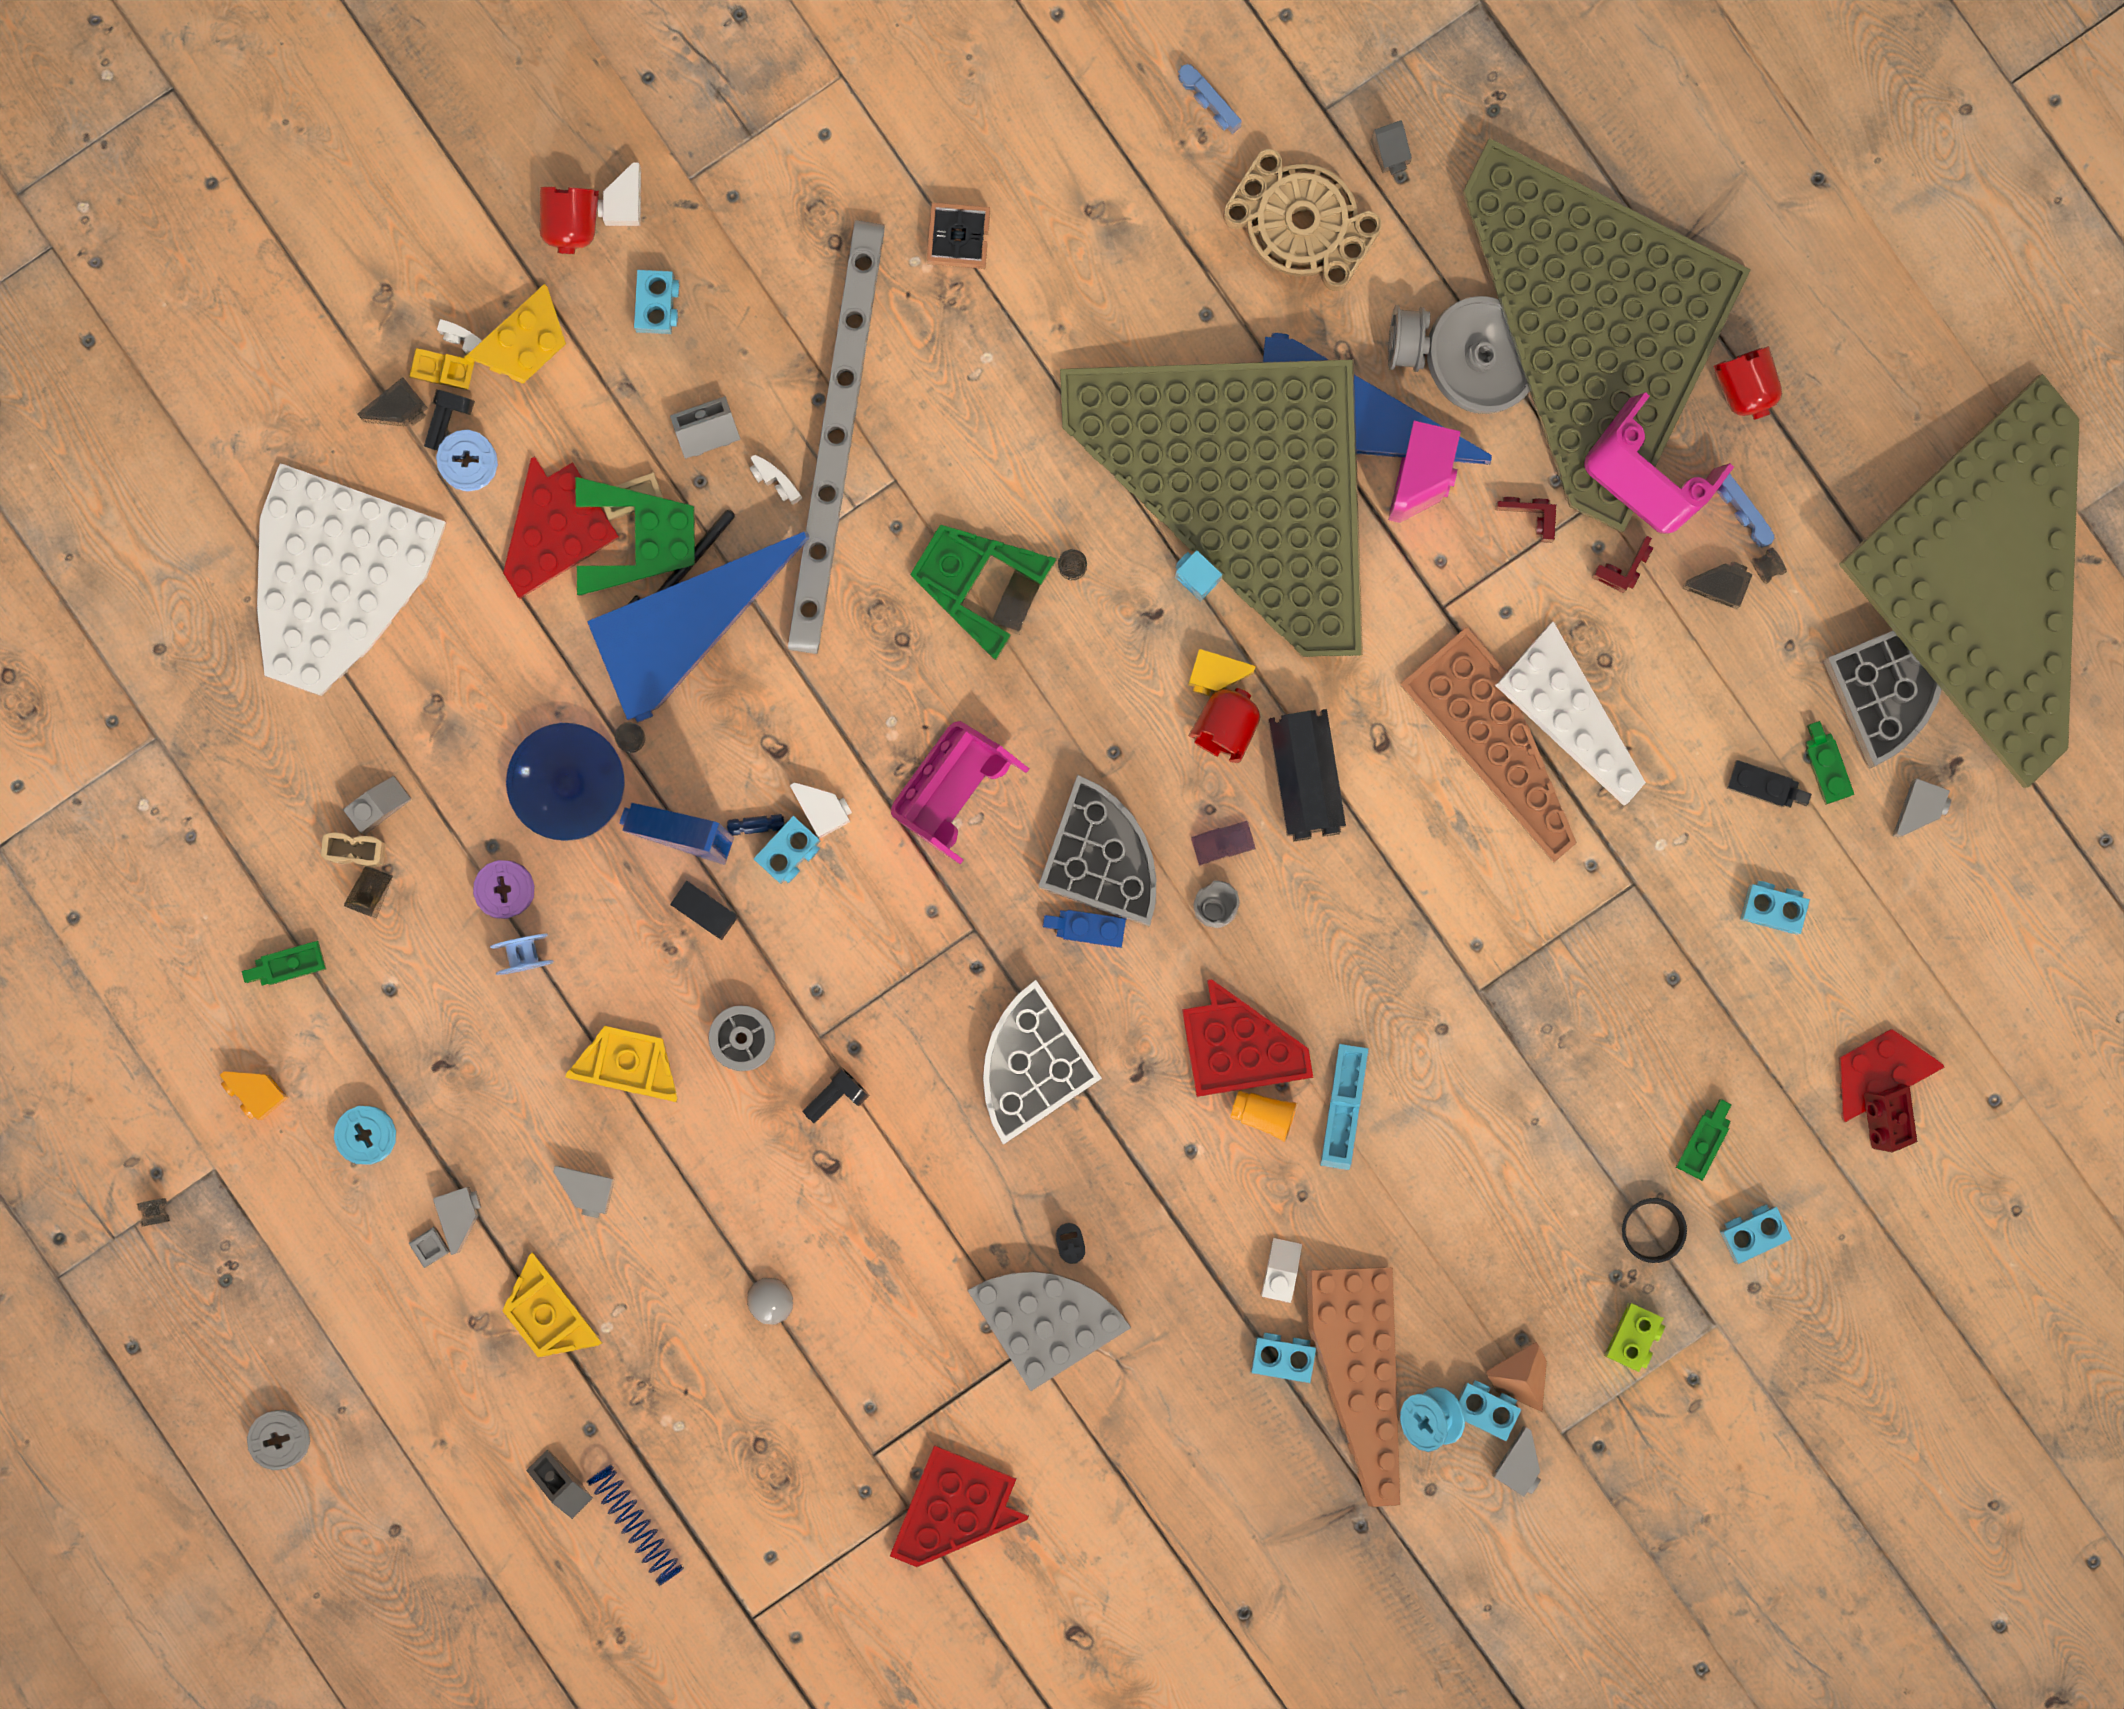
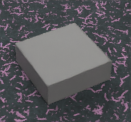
(429, 1247)

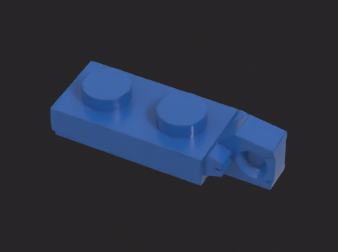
(1087, 928)

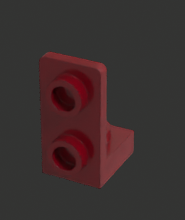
(1544, 525)
(1611, 575)

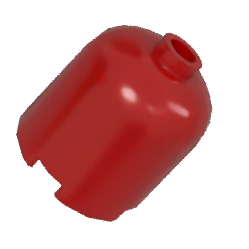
(568, 217)
(1750, 383)
(1227, 724)

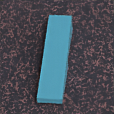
(1344, 1107)

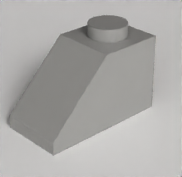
(377, 805)
(1922, 806)
(586, 1190)
(457, 1216)
(1520, 1465)

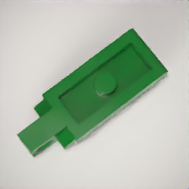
(1827, 765)
(286, 965)
(1705, 1141)

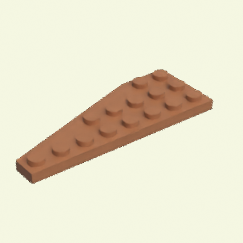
(1491, 735)
(1356, 1346)

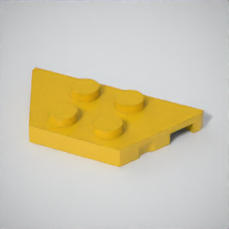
(523, 339)
(626, 1063)
(546, 1314)

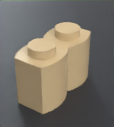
(345, 849)

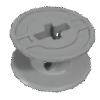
(283, 1423)

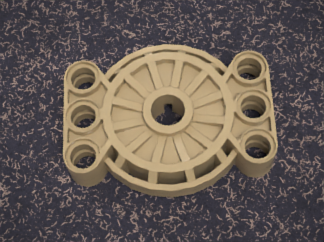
(1298, 192)

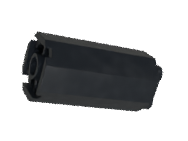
(1307, 774)

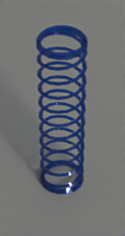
(662, 1578)

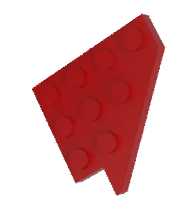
(551, 530)
(1239, 1047)
(954, 1508)

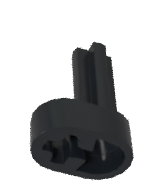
(445, 404)
(841, 1084)
(1073, 1249)

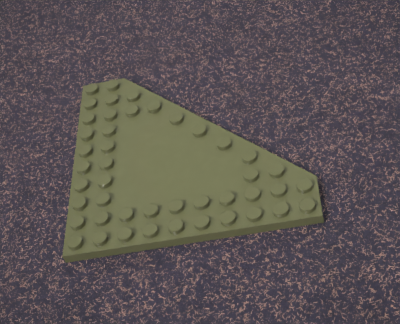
(1596, 310)
(1245, 471)
(1984, 577)

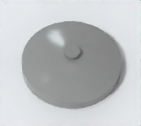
(1476, 357)

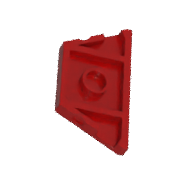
(1880, 1067)

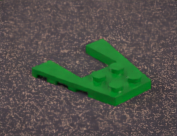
(661, 535)
(954, 564)

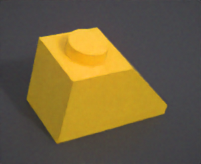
(1217, 672)

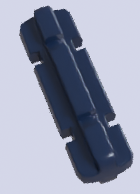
(755, 824)

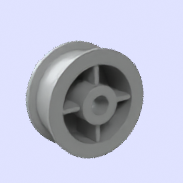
(1407, 338)
(724, 1035)

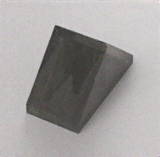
(369, 892)

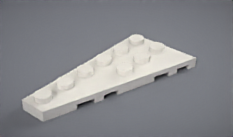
(1561, 702)

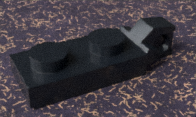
(1766, 785)

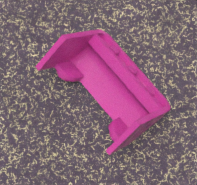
(1425, 471)
(1641, 485)
(947, 782)

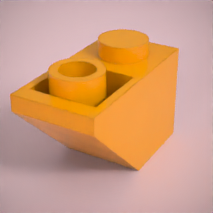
(256, 1091)

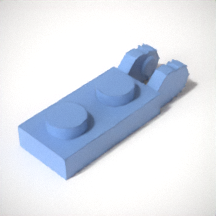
(1208, 97)
(1746, 512)

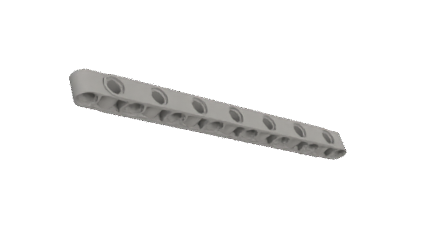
(838, 415)

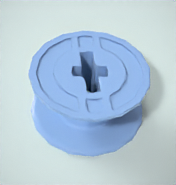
(476, 474)
(521, 954)

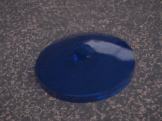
(565, 782)

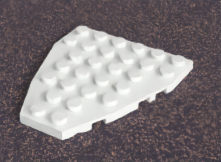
(333, 575)

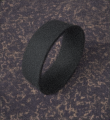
(1681, 1237)

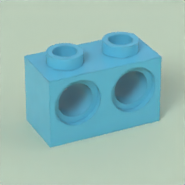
(648, 302)
(1197, 574)
(781, 845)
(1773, 915)
(1758, 1241)
(1281, 1366)
(1483, 1416)

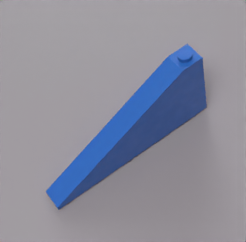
(1381, 420)
(666, 634)
(678, 831)

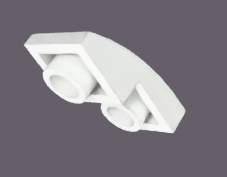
(455, 333)
(769, 473)

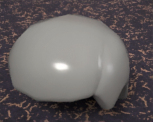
(1216, 904)
(770, 1301)

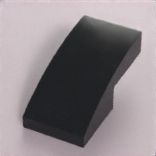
(704, 910)

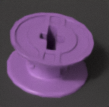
(486, 889)

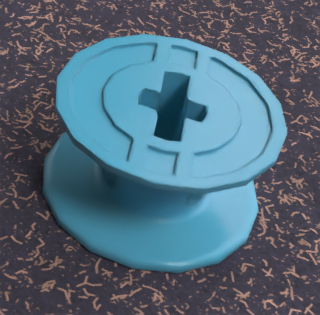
(372, 1119)
(1432, 1419)

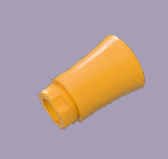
(1264, 1113)

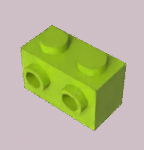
(1634, 1337)

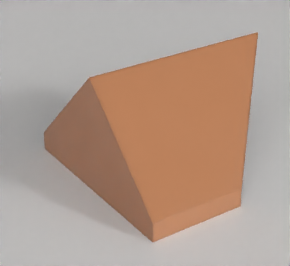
(1522, 1376)

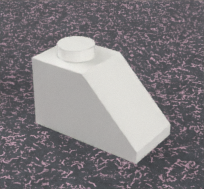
(623, 199)
(822, 809)
(1281, 1270)

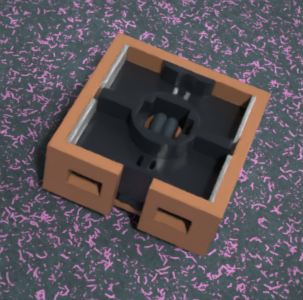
(958, 235)

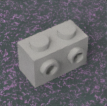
(705, 427)

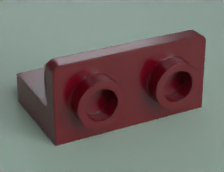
(1890, 1119)

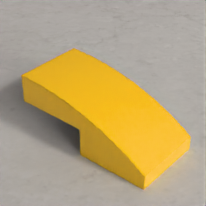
(441, 369)

